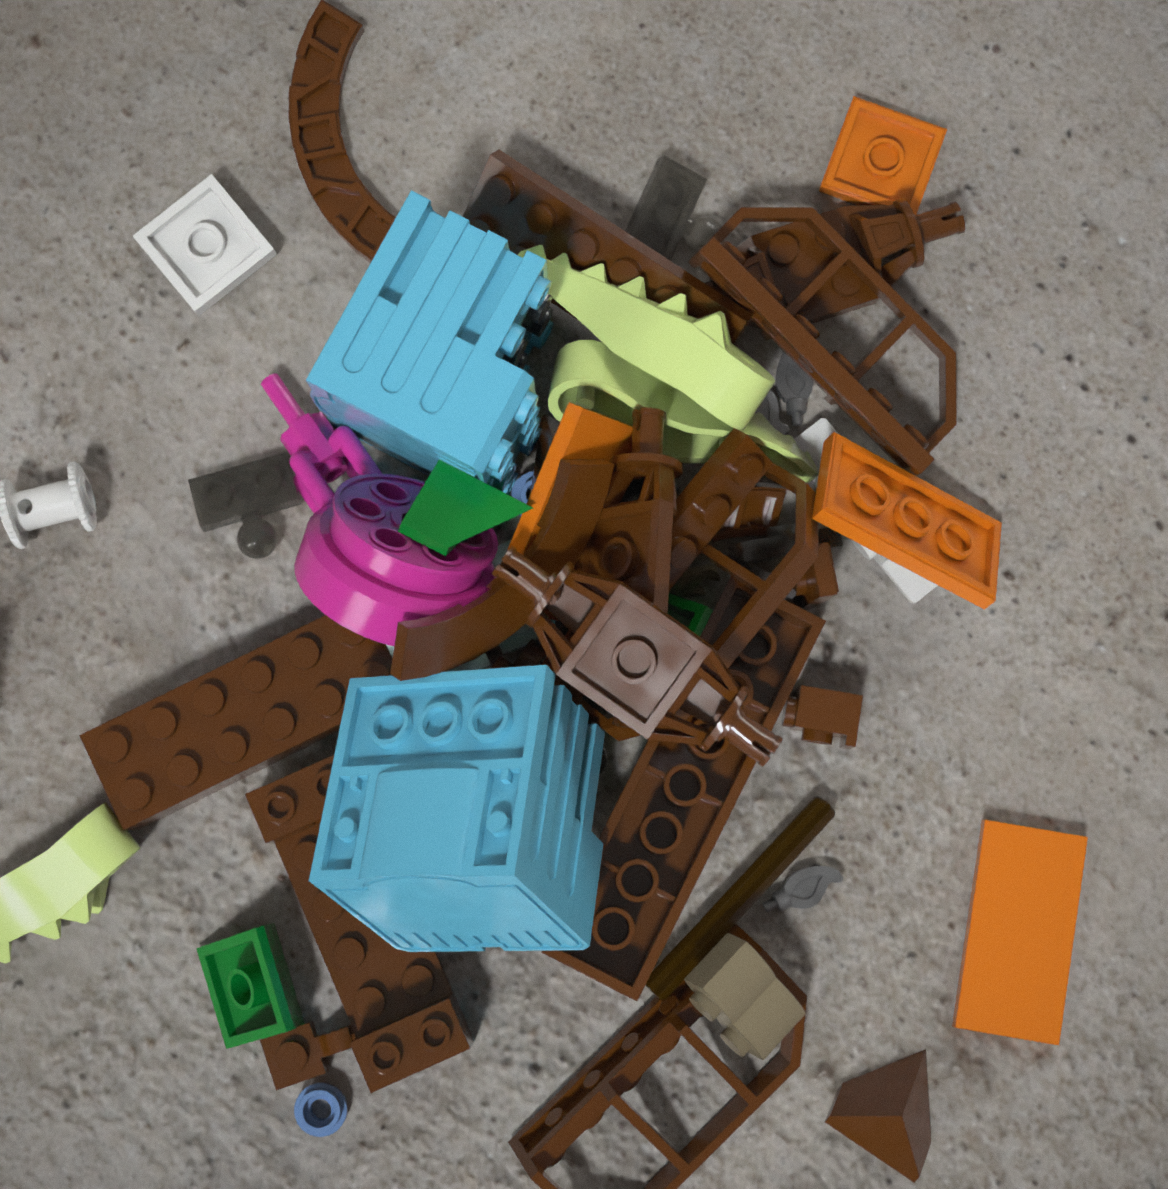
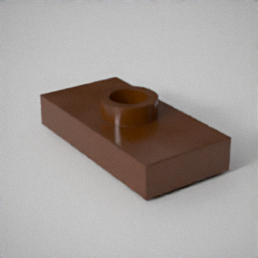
(818, 582)

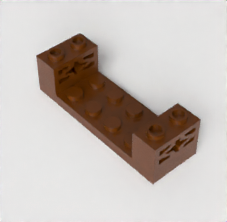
(392, 997)

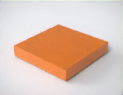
(882, 156)

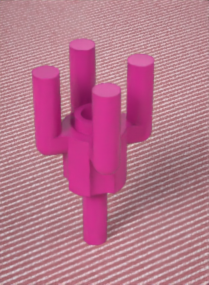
(315, 448)

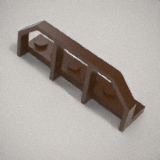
(798, 335)
(700, 514)
(620, 1068)

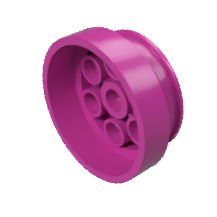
(371, 574)

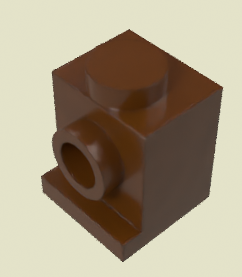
(824, 715)

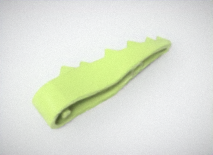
(663, 339)
(607, 384)
(64, 880)

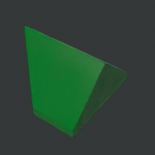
(456, 508)

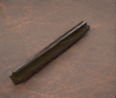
(740, 897)

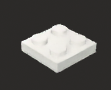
(204, 245)

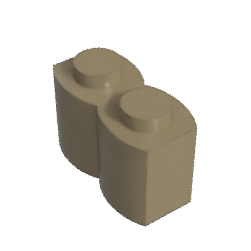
(744, 997)

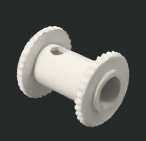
(49, 503)

